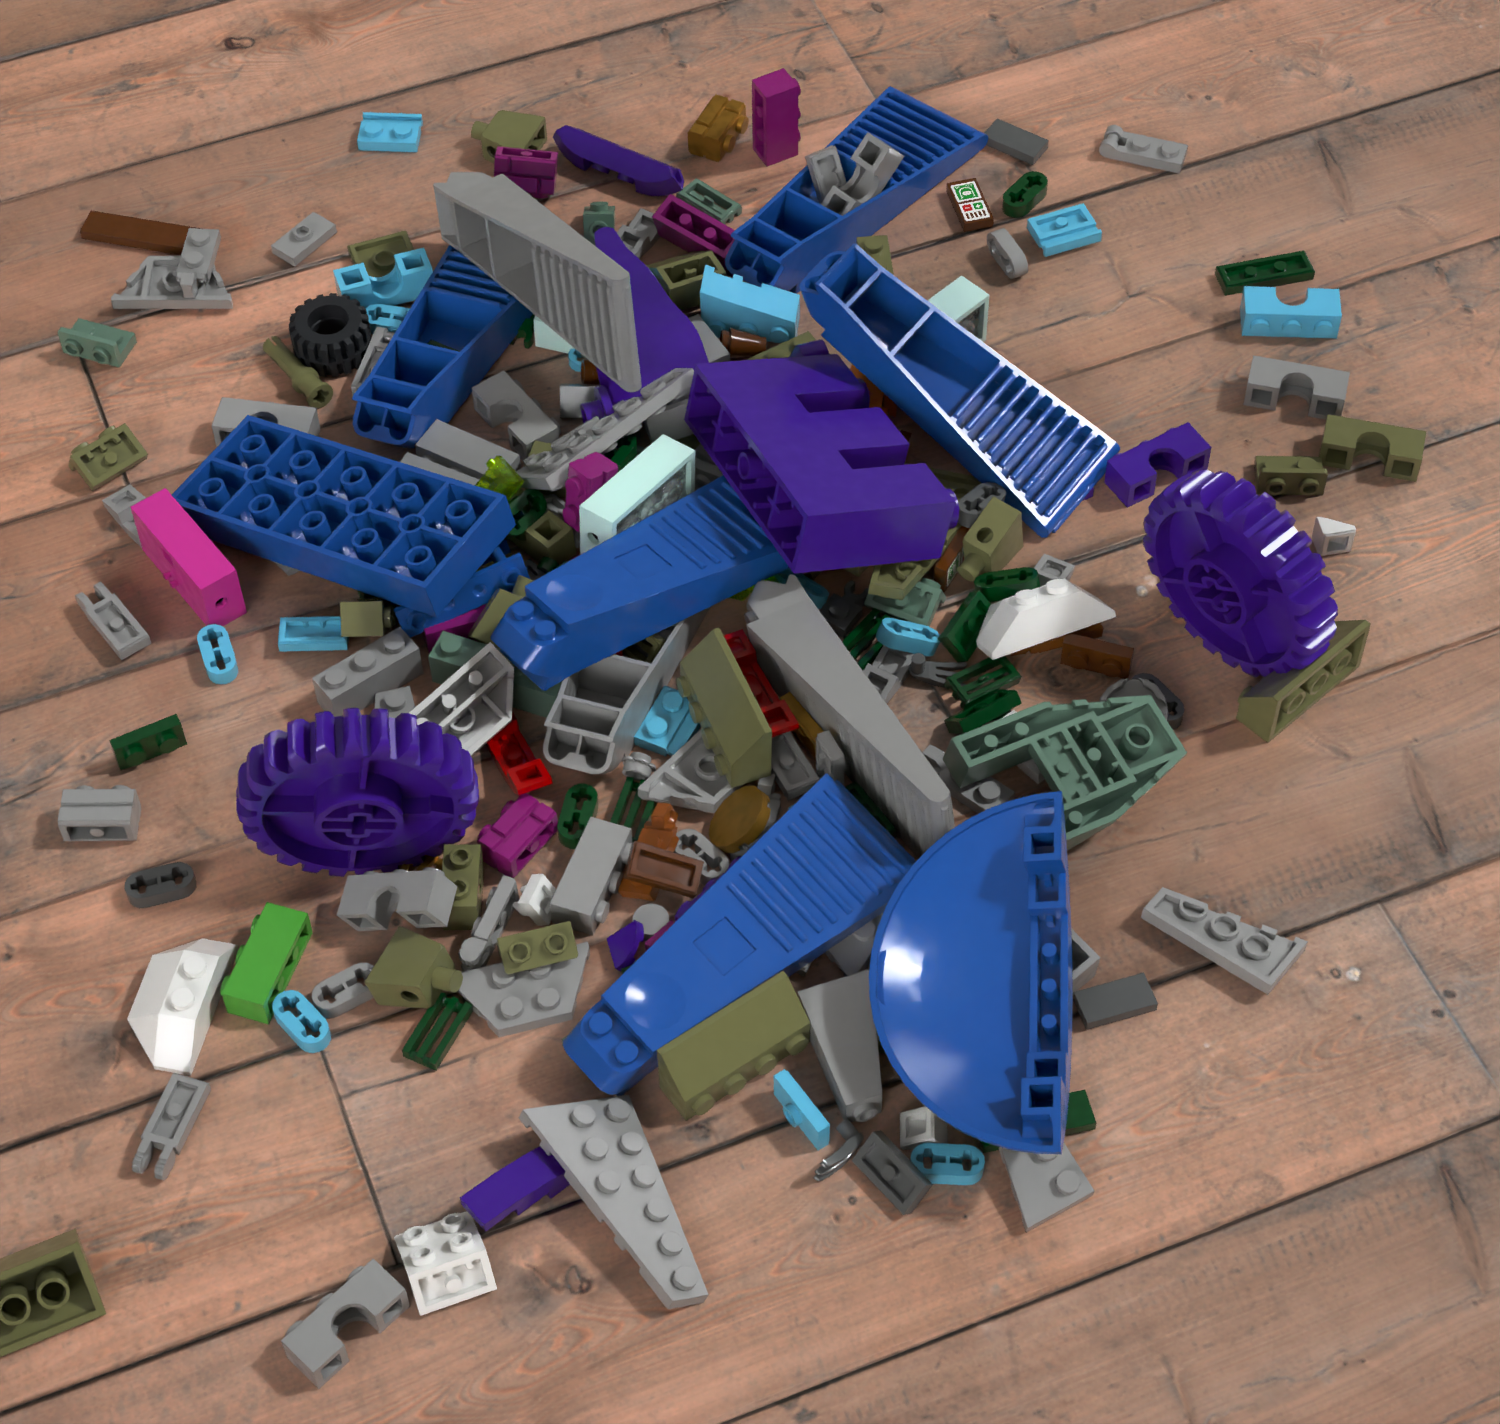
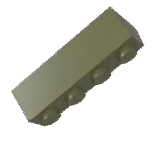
(1286, 696)
(726, 711)
(733, 1047)
(46, 1292)

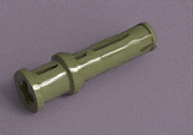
(304, 379)

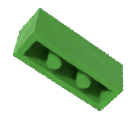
(266, 962)

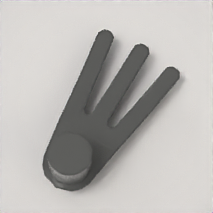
(933, 672)
(843, 1154)

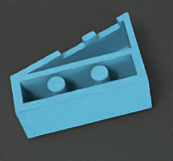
(747, 307)

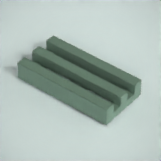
(706, 203)

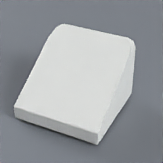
(1332, 536)
(921, 1127)

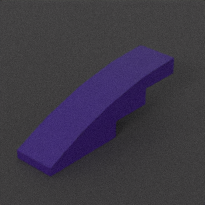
(515, 1188)

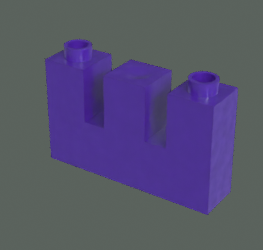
(818, 463)

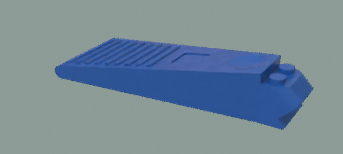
(798, 232)
(428, 382)
(959, 389)
(637, 584)
(774, 911)

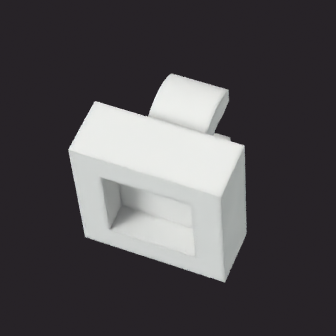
(536, 899)

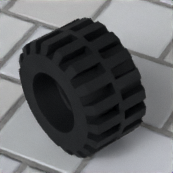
(330, 334)

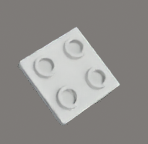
(445, 1262)

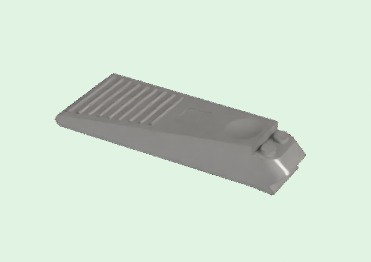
(544, 268)
(811, 662)
(608, 701)

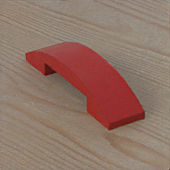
(775, 711)
(517, 761)

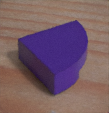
(625, 943)

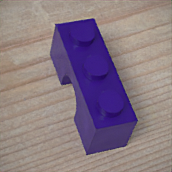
(1133, 473)

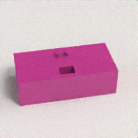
(188, 559)

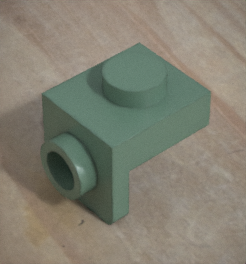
(596, 217)

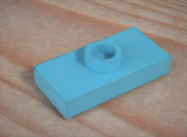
(311, 634)
(801, 1110)

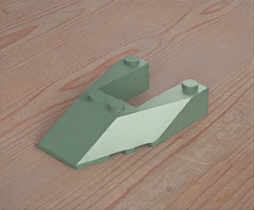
(1090, 751)

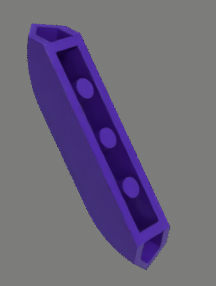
(648, 174)

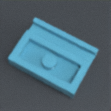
(390, 132)
(1064, 229)
(667, 724)

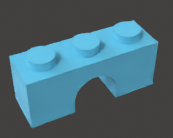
(398, 287)
(1267, 316)

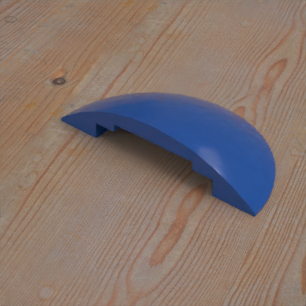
(980, 976)

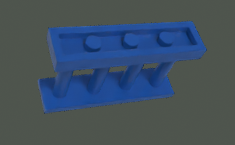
(473, 594)

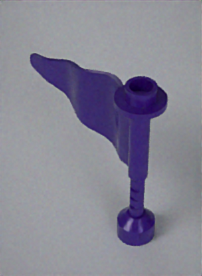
(662, 331)

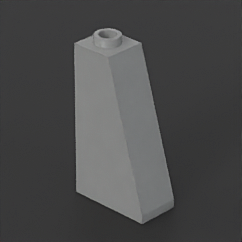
(846, 1043)

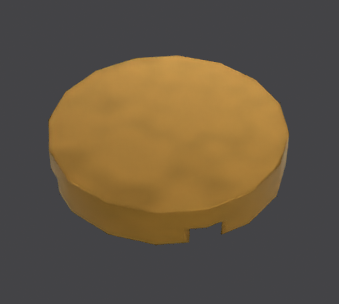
(739, 819)

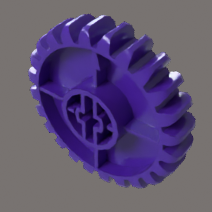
(1240, 573)
(357, 792)

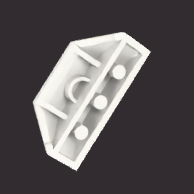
(1039, 617)
(473, 700)
(179, 1002)

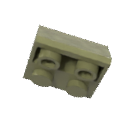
(683, 276)

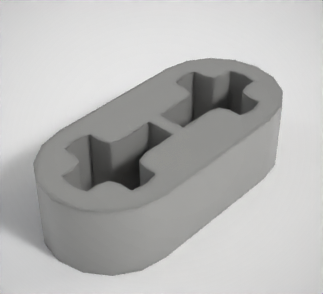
(1007, 253)
(704, 851)
(344, 989)

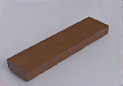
(134, 232)

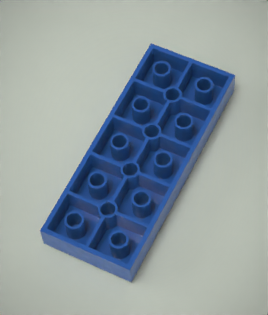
(345, 514)

